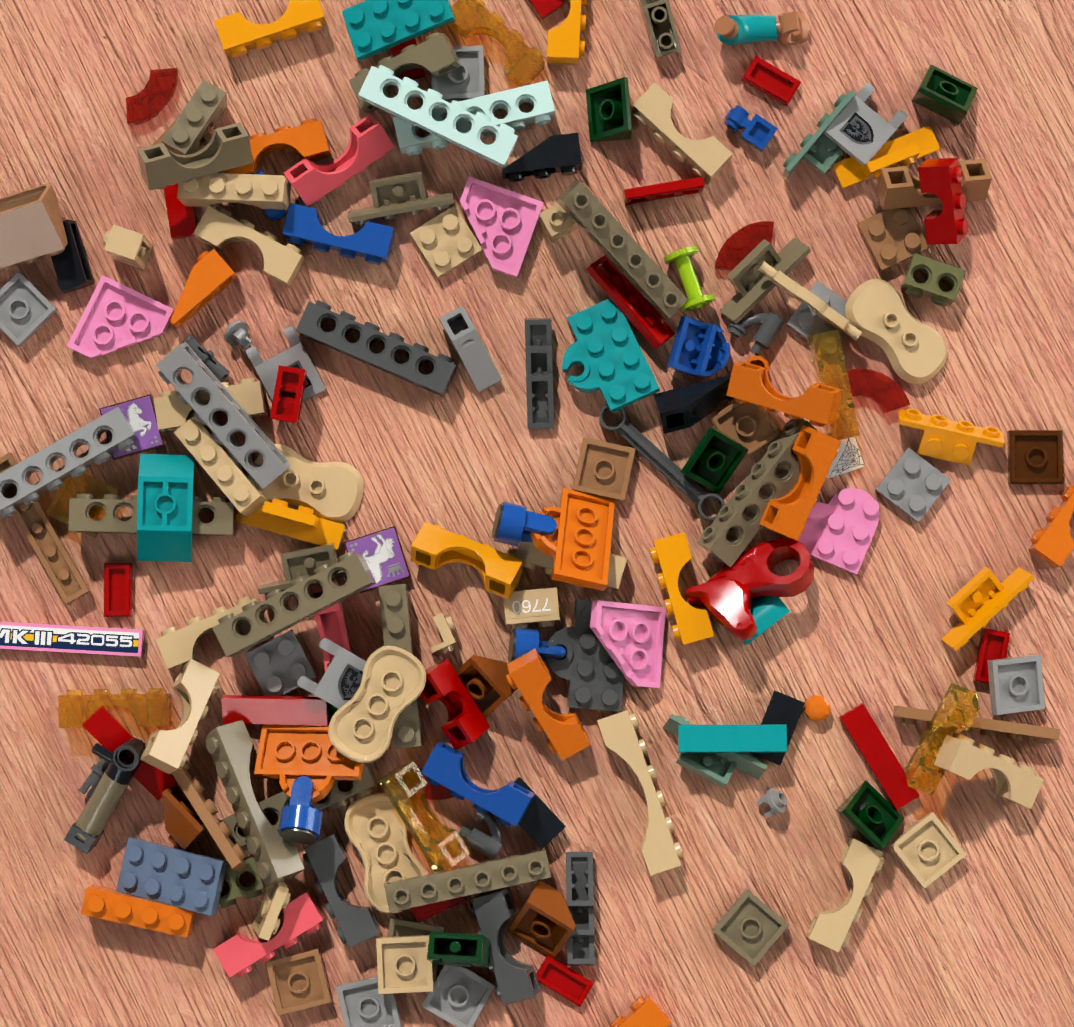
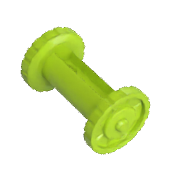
(689, 279)

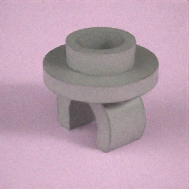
(237, 334)
(776, 800)

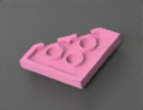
(501, 223)
(117, 320)
(632, 638)

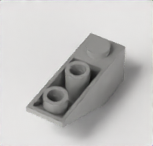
(470, 348)

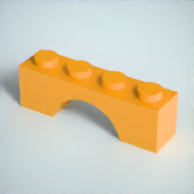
(242, 35)
(564, 41)
(438, 547)
(690, 622)

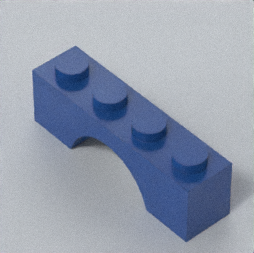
(371, 242)
(447, 769)

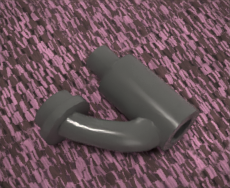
(766, 333)
(479, 840)

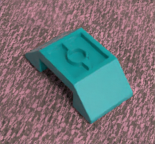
(165, 508)

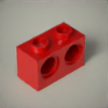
(288, 394)

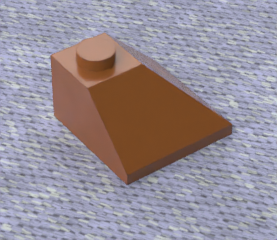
(486, 682)
(181, 819)
(544, 920)

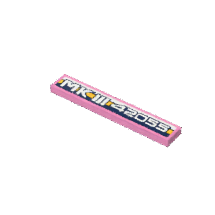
(71, 639)

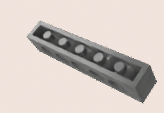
(435, 382)

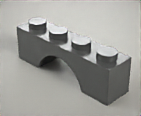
(355, 922)
(514, 979)

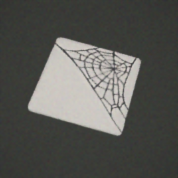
(846, 459)

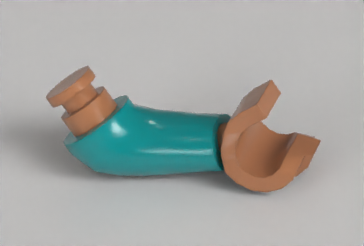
(761, 28)

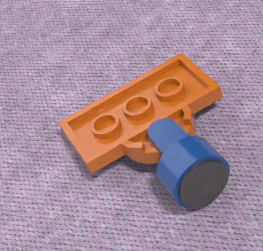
(573, 534)
(306, 770)

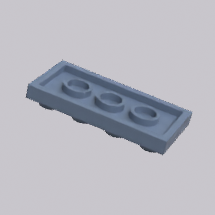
(172, 876)

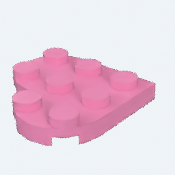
(842, 529)

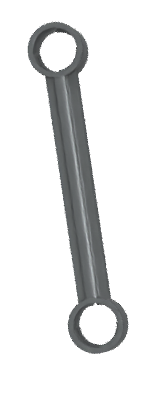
(661, 462)

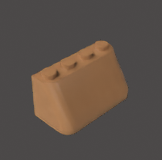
(30, 226)

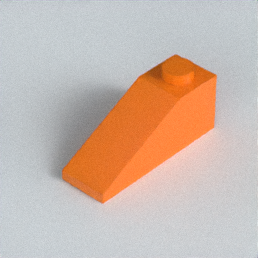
(204, 283)

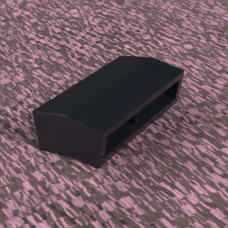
(72, 264)
(781, 710)
(539, 820)

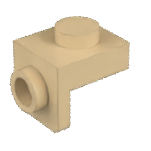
(446, 627)

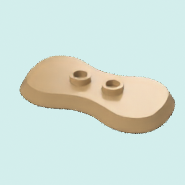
(911, 346)
(326, 487)
(366, 722)
(383, 845)

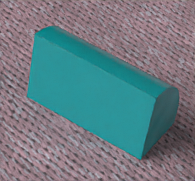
(766, 612)

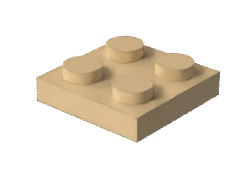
(446, 242)
(927, 849)
(267, 918)
(404, 965)

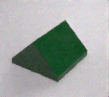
(945, 94)
(609, 111)
(714, 460)
(871, 815)

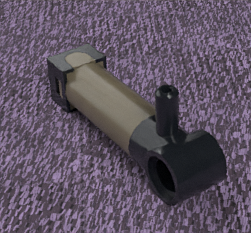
(89, 827)

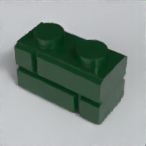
(458, 949)

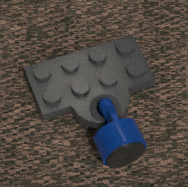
(577, 657)

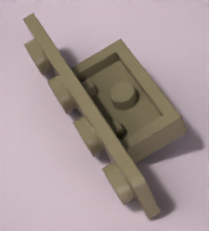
(397, 196)
(754, 285)
(303, 563)

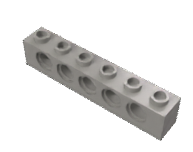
(221, 400)
(65, 448)

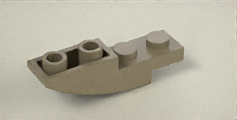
(660, 26)

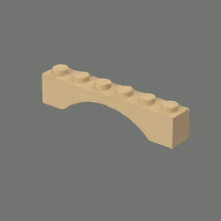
(657, 846)

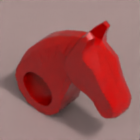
(730, 590)

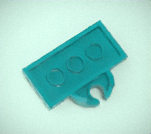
(388, 23)
(609, 357)

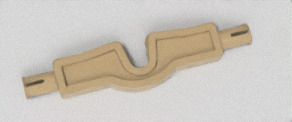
(817, 305)

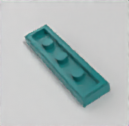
(732, 738)

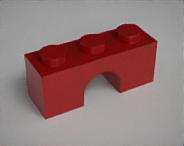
(944, 179)
(464, 717)

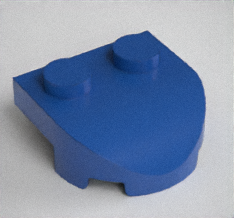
(698, 348)

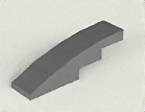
(539, 373)
(581, 906)

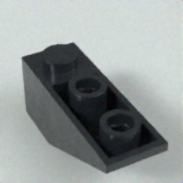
(551, 156)
(690, 404)

